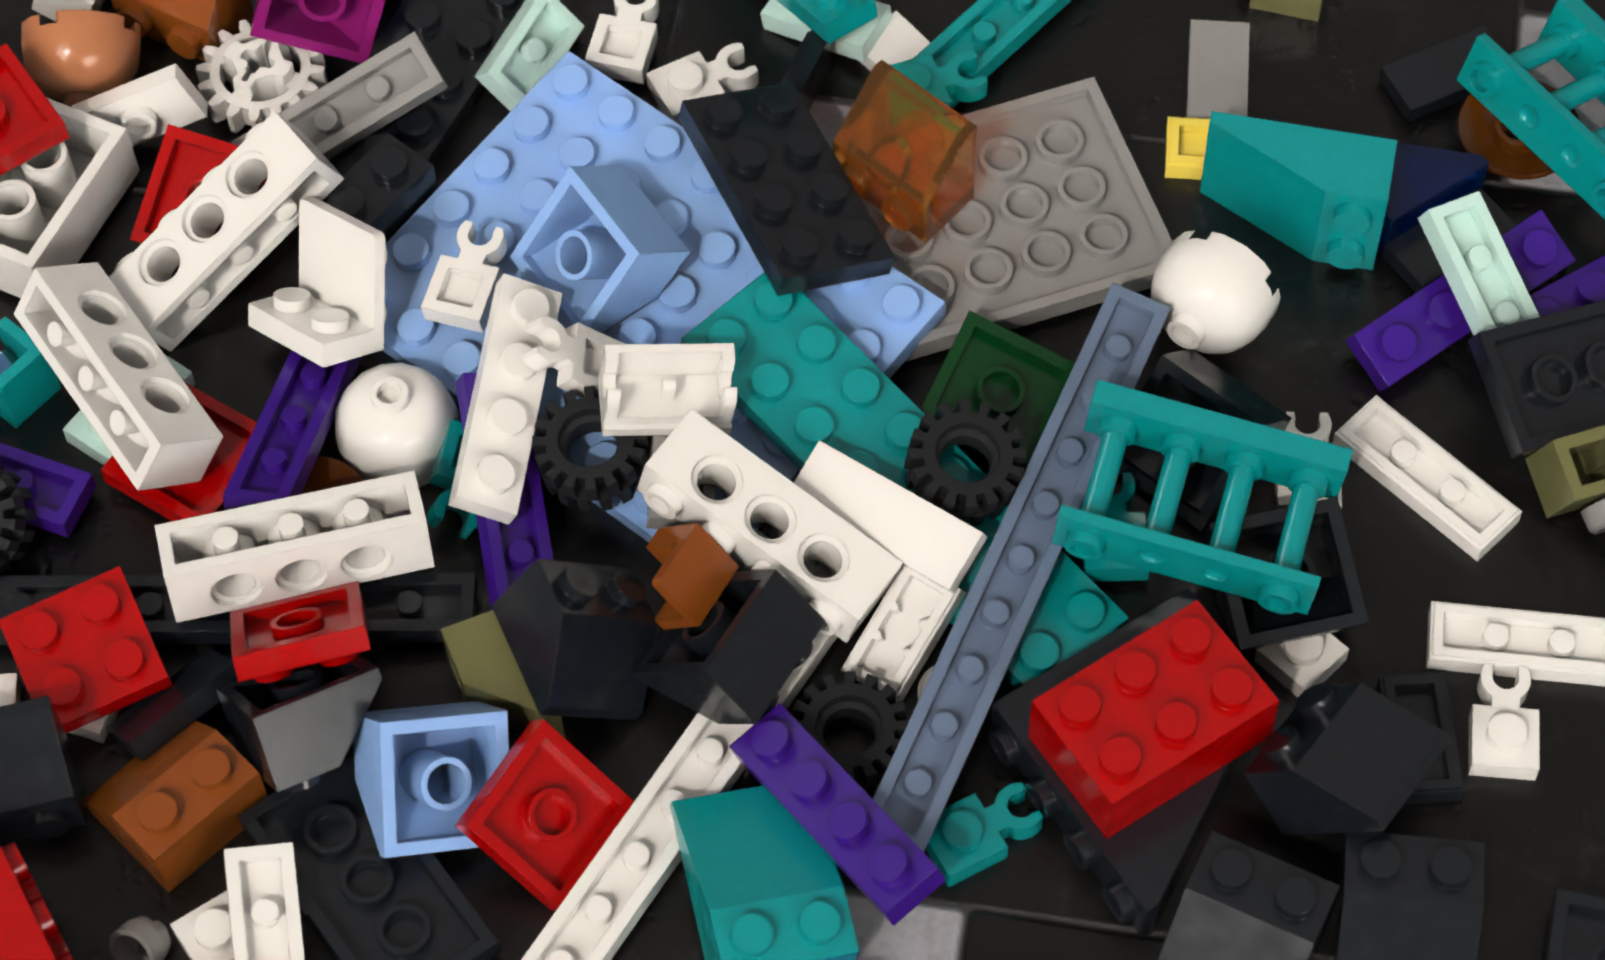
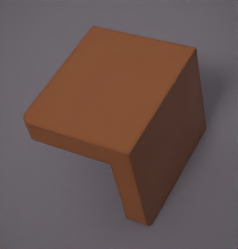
(690, 575)

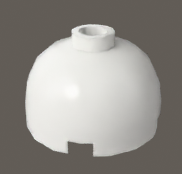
(1213, 293)
(393, 421)

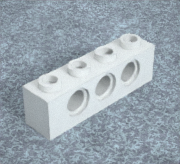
(250, 229)
(118, 375)
(755, 493)
(294, 546)

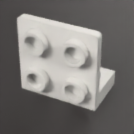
(340, 292)

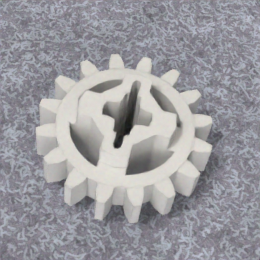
(259, 77)

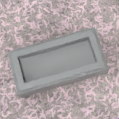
(1217, 68)

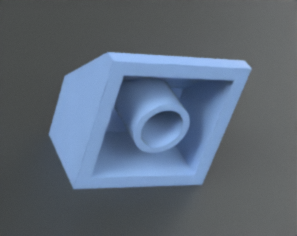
(599, 247)
(425, 770)

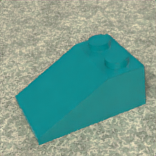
(1302, 185)
(760, 881)

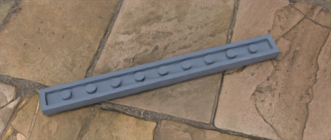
(1012, 573)

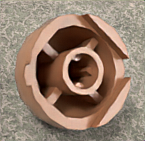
(80, 53)

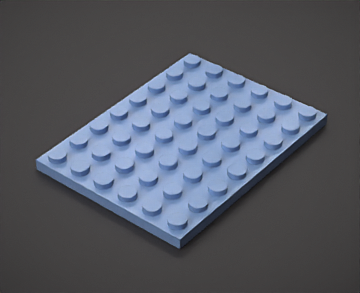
(593, 121)

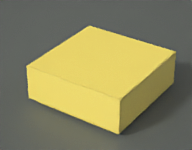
(1185, 147)

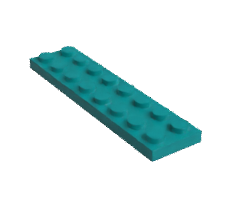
(811, 384)

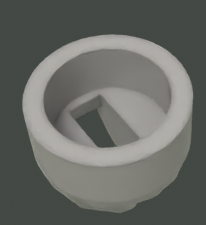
(139, 935)

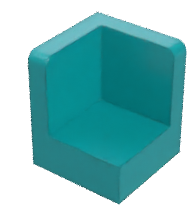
(29, 378)

